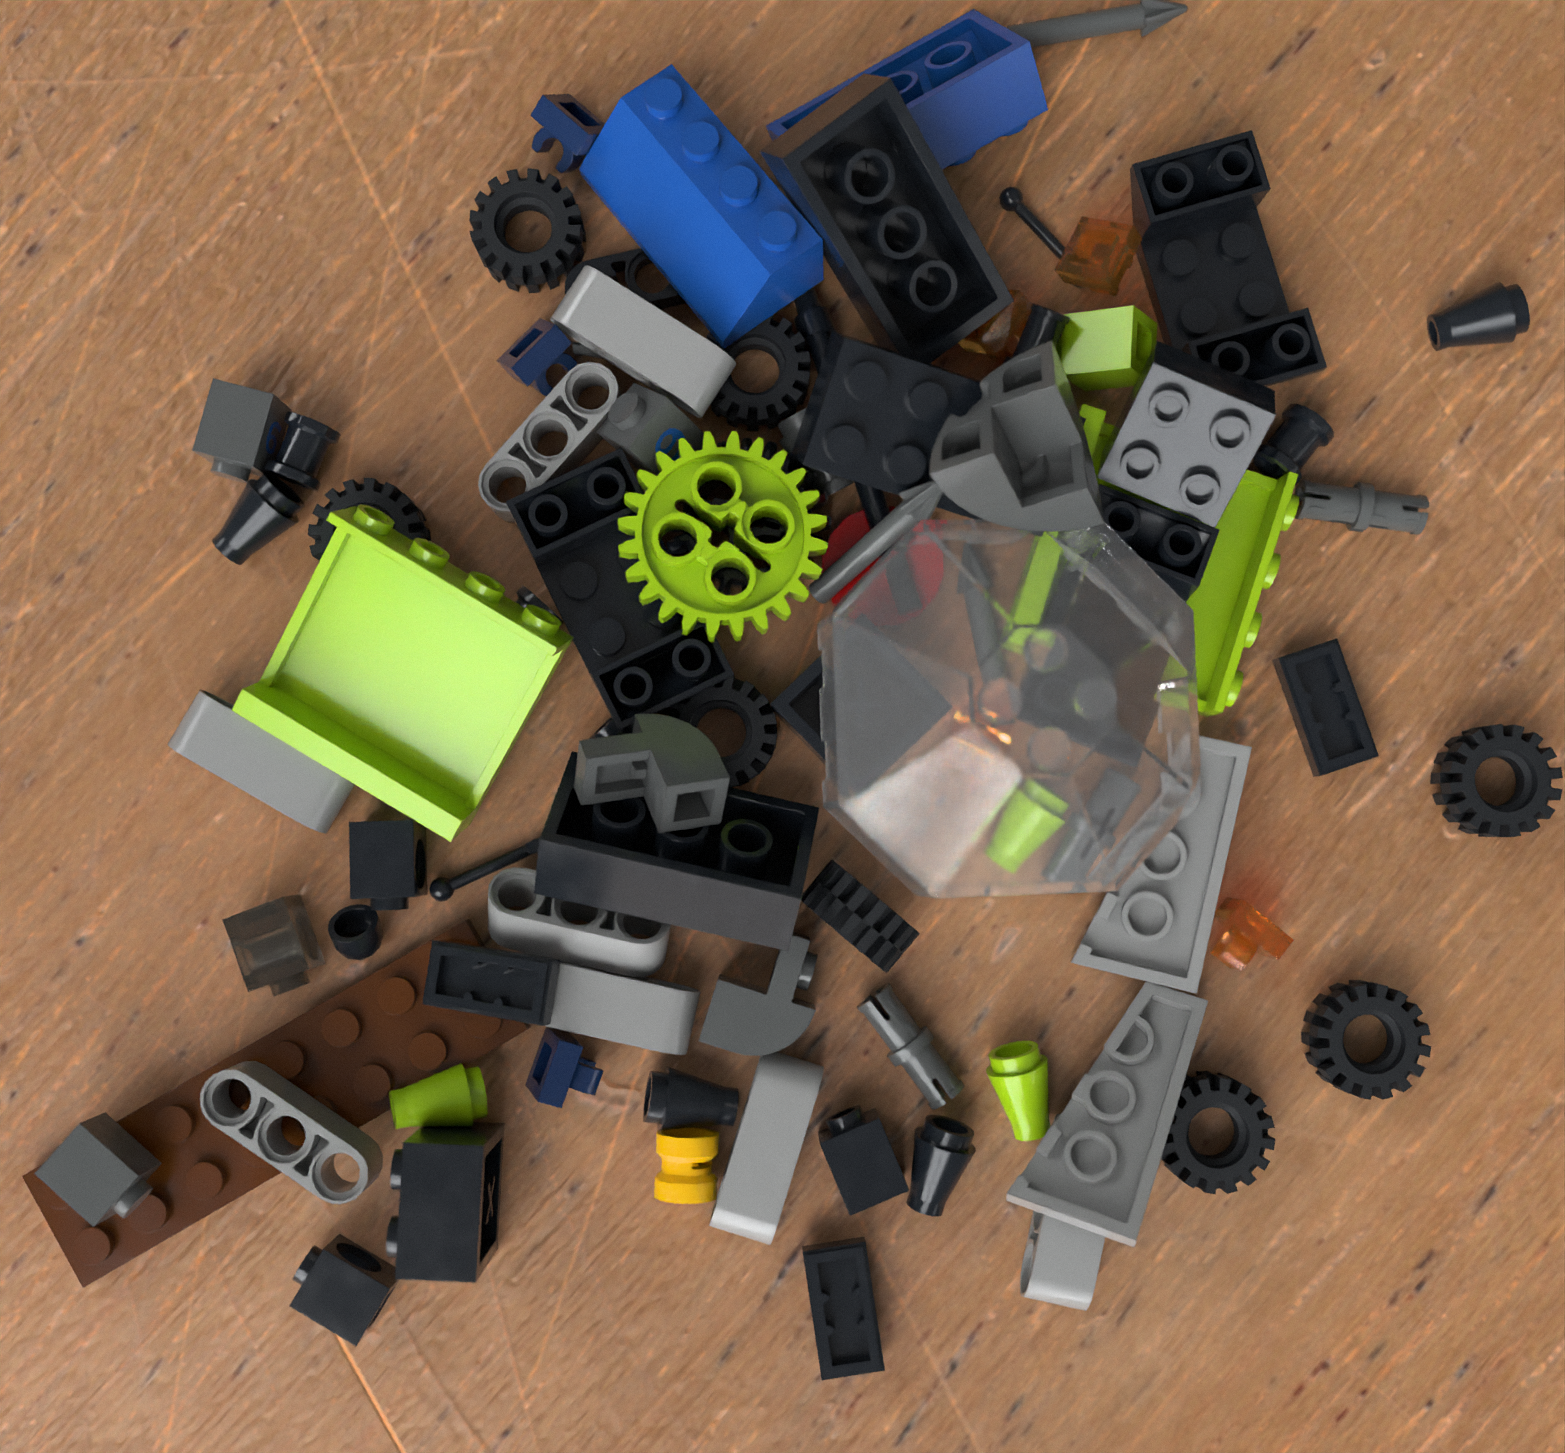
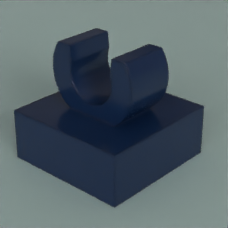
(568, 122)
(535, 352)
(560, 1068)

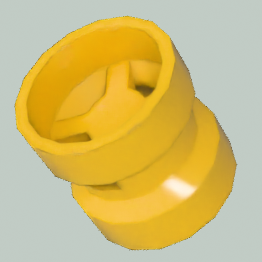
(686, 1165)

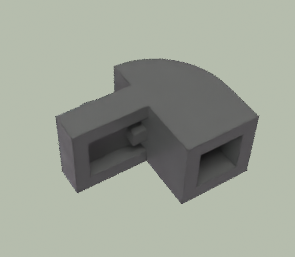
(663, 762)
(762, 1019)

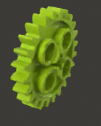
(758, 492)

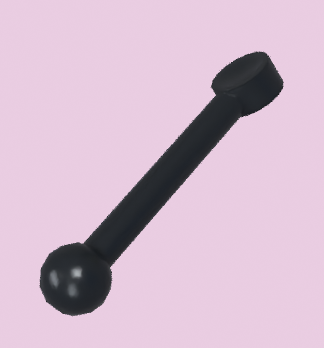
(1012, 200)
(443, 888)

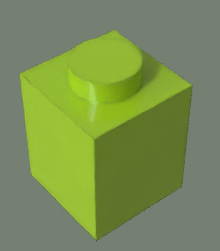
(1106, 347)

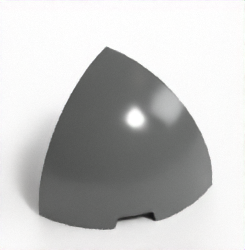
(1021, 450)

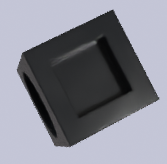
(387, 862)
(861, 1159)
(343, 1288)

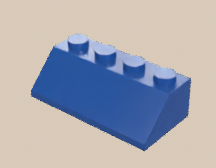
(959, 86)
(702, 207)

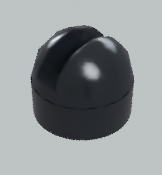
(356, 932)

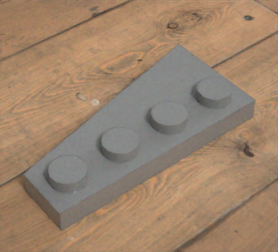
(1166, 909)
(1111, 1136)

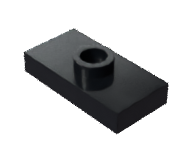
(1325, 708)
(491, 982)
(843, 1308)

